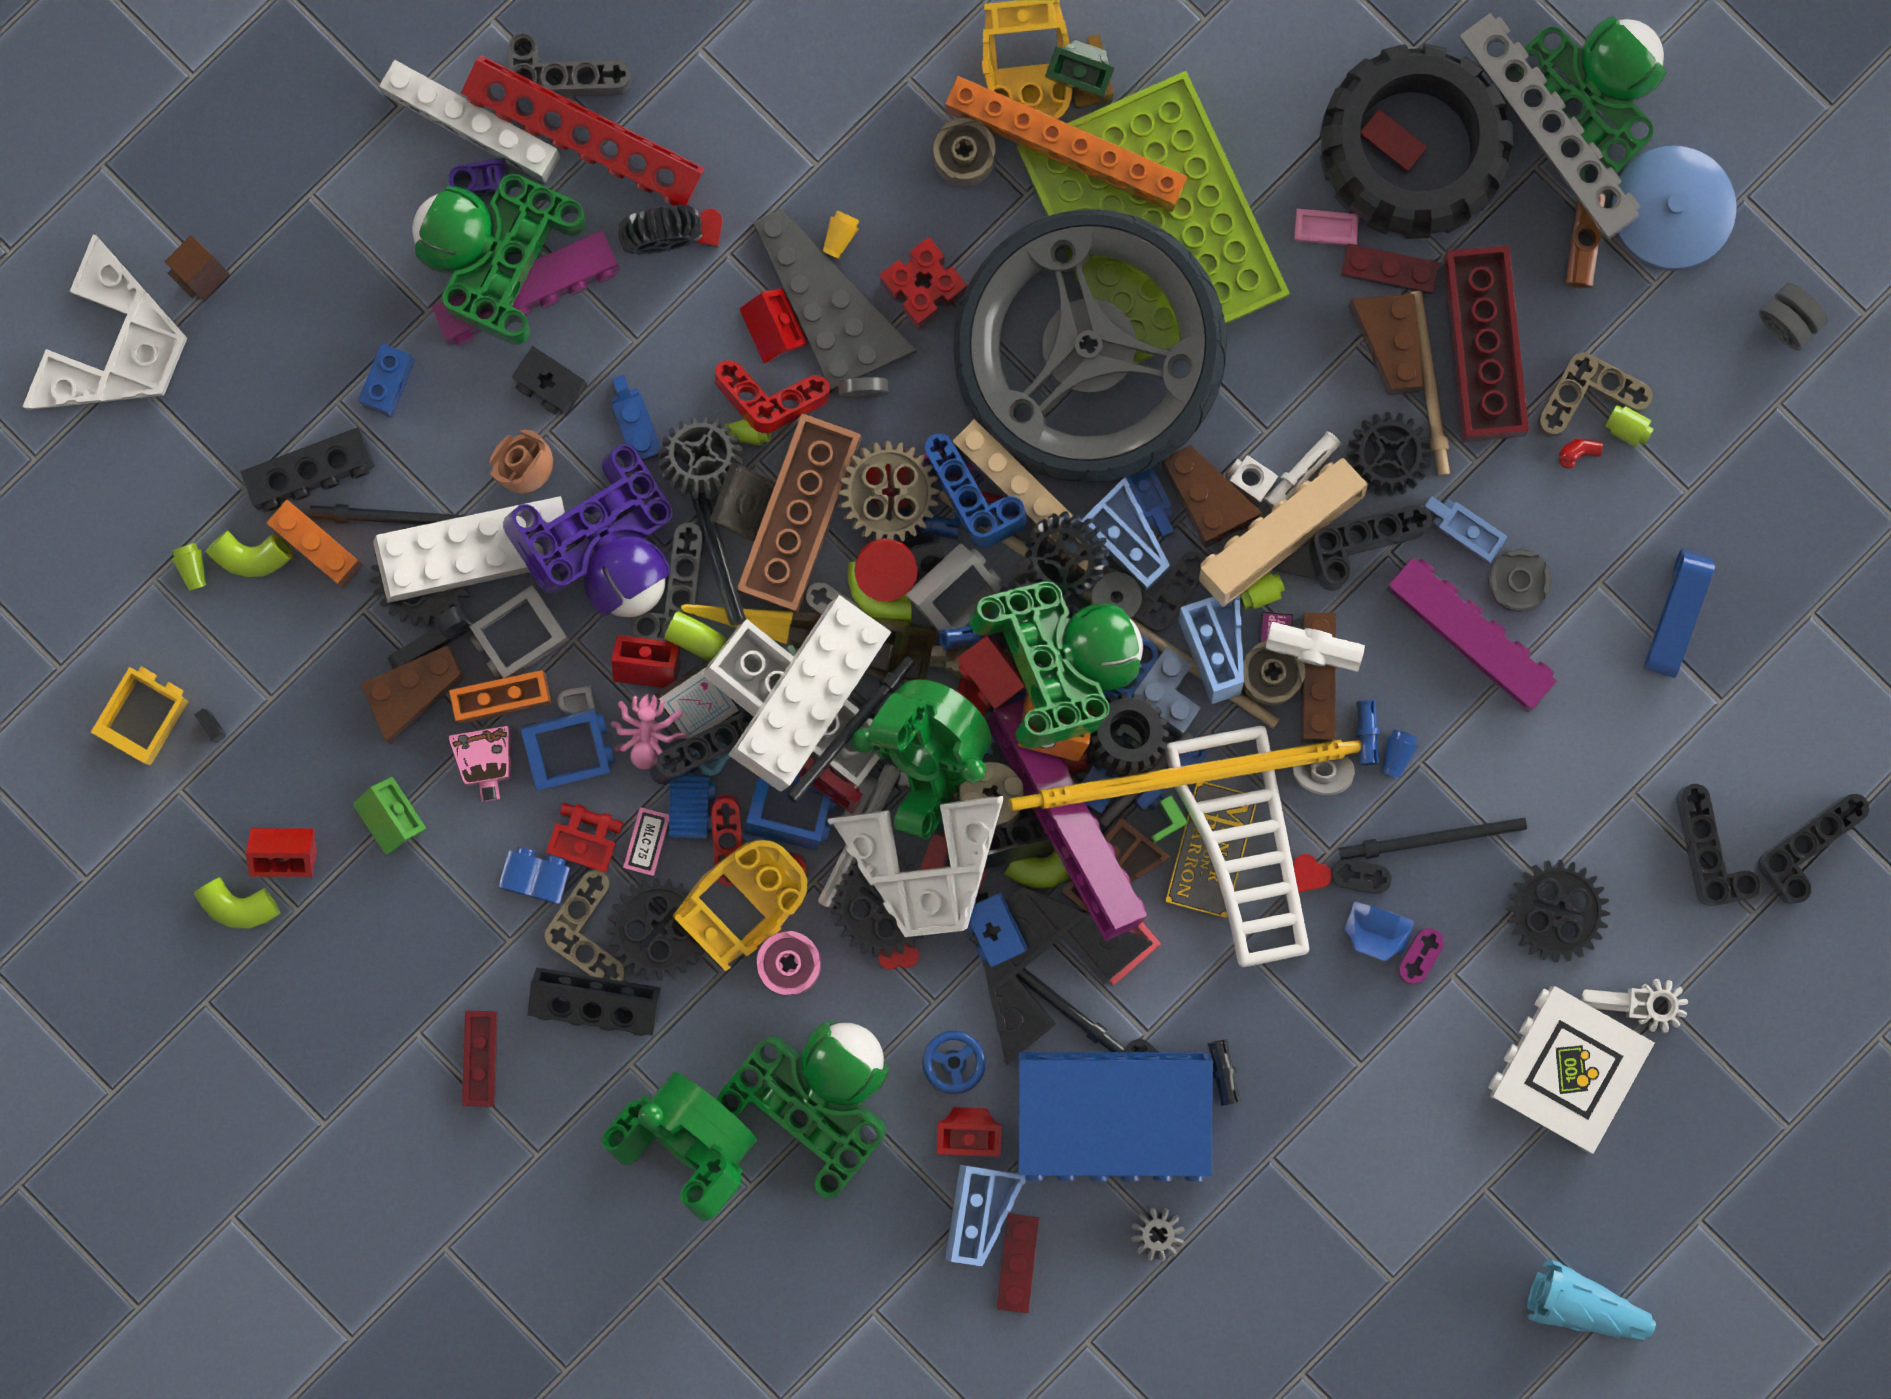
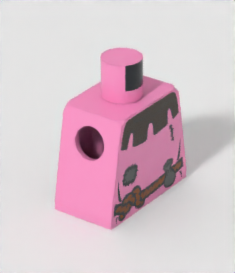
(484, 759)

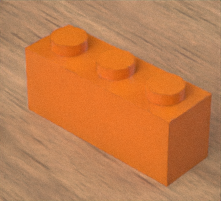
(314, 543)
(500, 697)

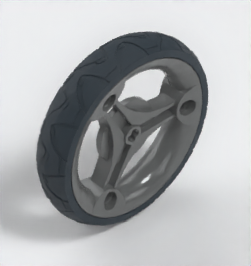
(1200, 345)

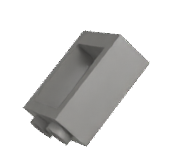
(942, 577)
(482, 643)

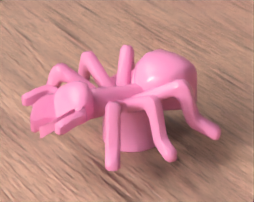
(649, 732)

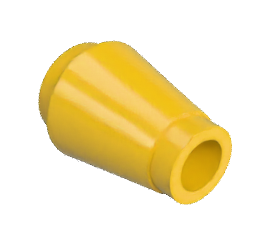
(839, 233)

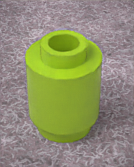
(1629, 426)
(1262, 592)

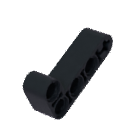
(1371, 539)
(706, 746)
(1816, 842)
(1711, 844)
(1007, 849)

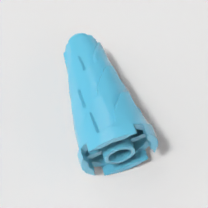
(1583, 1305)

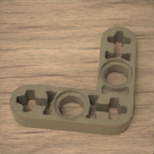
(1591, 380)
(574, 927)

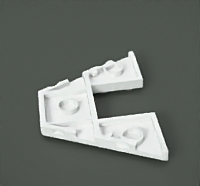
(142, 353)
(928, 898)

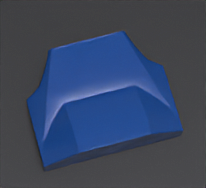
(1377, 931)

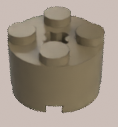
(976, 140)
(1261, 687)
(1003, 781)

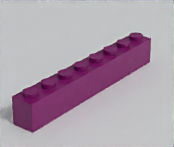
(1071, 831)

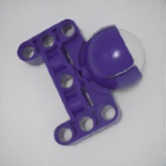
(619, 567)

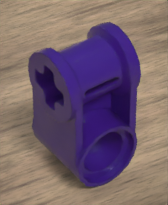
(481, 176)

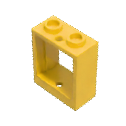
(118, 699)

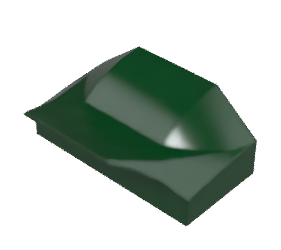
(1081, 68)

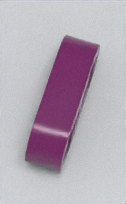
(1427, 960)

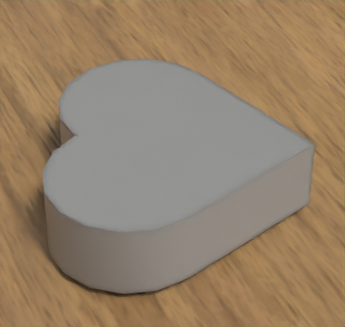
(576, 700)

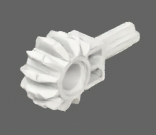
(1639, 1003)

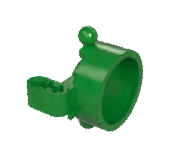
(934, 741)
(691, 1129)

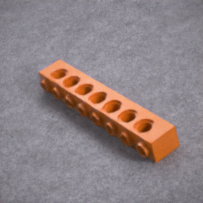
(1066, 144)

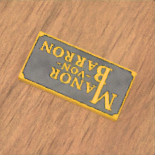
(1193, 876)

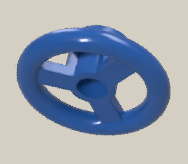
(958, 1086)

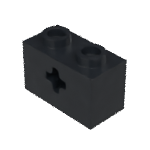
(566, 383)

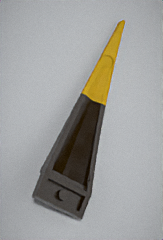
(794, 627)

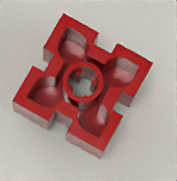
(920, 302)

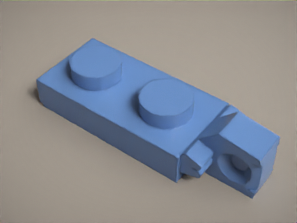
(1466, 528)

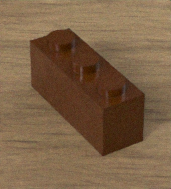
(195, 269)

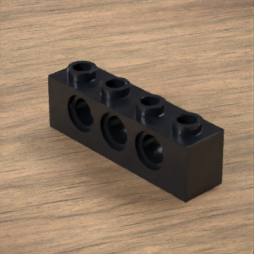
(261, 477)
(607, 993)

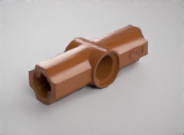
(1583, 258)

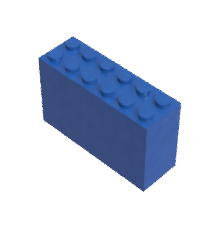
(1115, 1115)

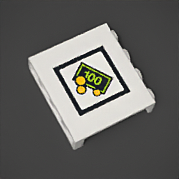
(1570, 1068)

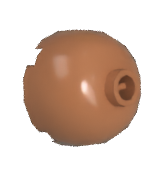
(522, 462)

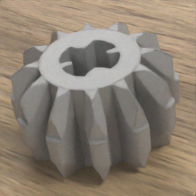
(1158, 1223)

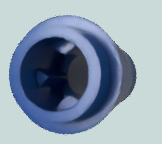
(1398, 752)

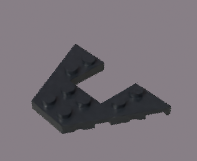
(1041, 923)

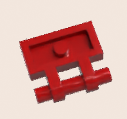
(582, 847)

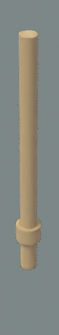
(1438, 442)

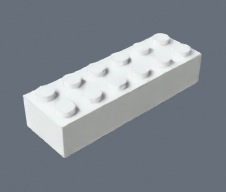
(454, 552)
(748, 671)
(809, 693)

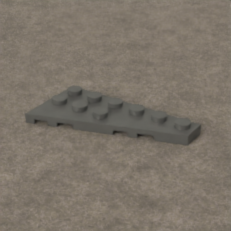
(838, 320)

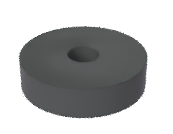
(863, 387)
(1122, 584)

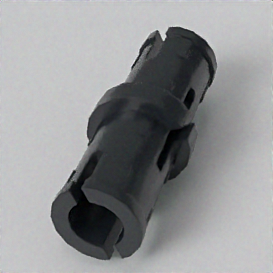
(1224, 1072)

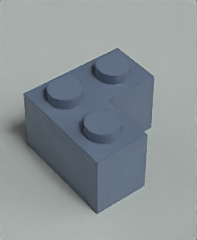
(1161, 687)

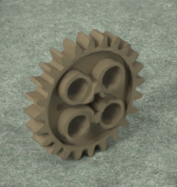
(860, 492)

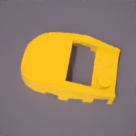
(1025, 83)
(766, 878)

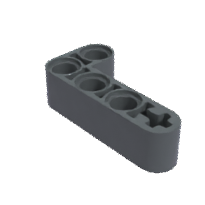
(571, 71)
(676, 584)

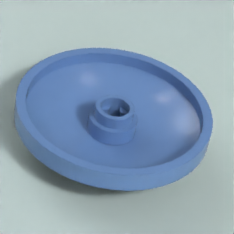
(1682, 210)

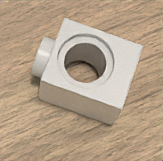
(1259, 491)

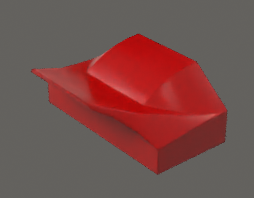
(969, 1133)

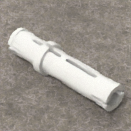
(1303, 469)

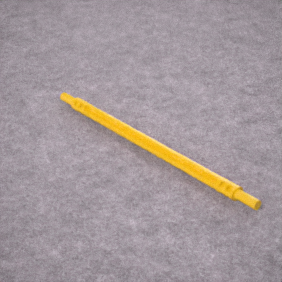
(1186, 775)

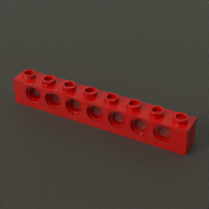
(478, 93)

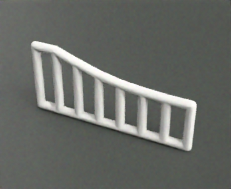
(1223, 868)

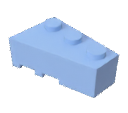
(1129, 535)
(1215, 645)
(979, 1211)

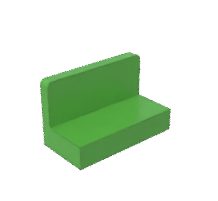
(388, 815)
(1173, 817)

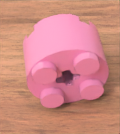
(771, 969)

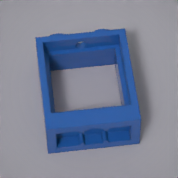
(535, 756)
(786, 833)

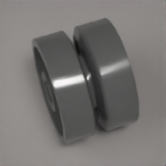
(1793, 316)

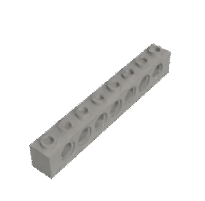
(1492, 30)

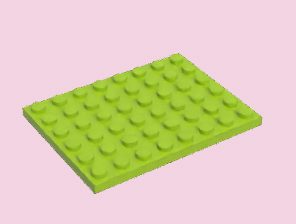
(1209, 218)

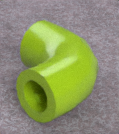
(247, 560)
(894, 609)
(694, 636)
(1038, 872)
(235, 911)

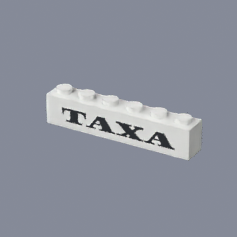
(469, 121)

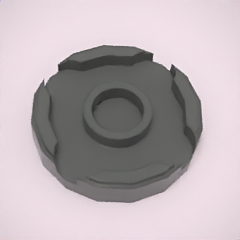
(1519, 580)

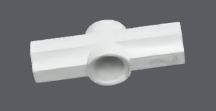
(1314, 647)

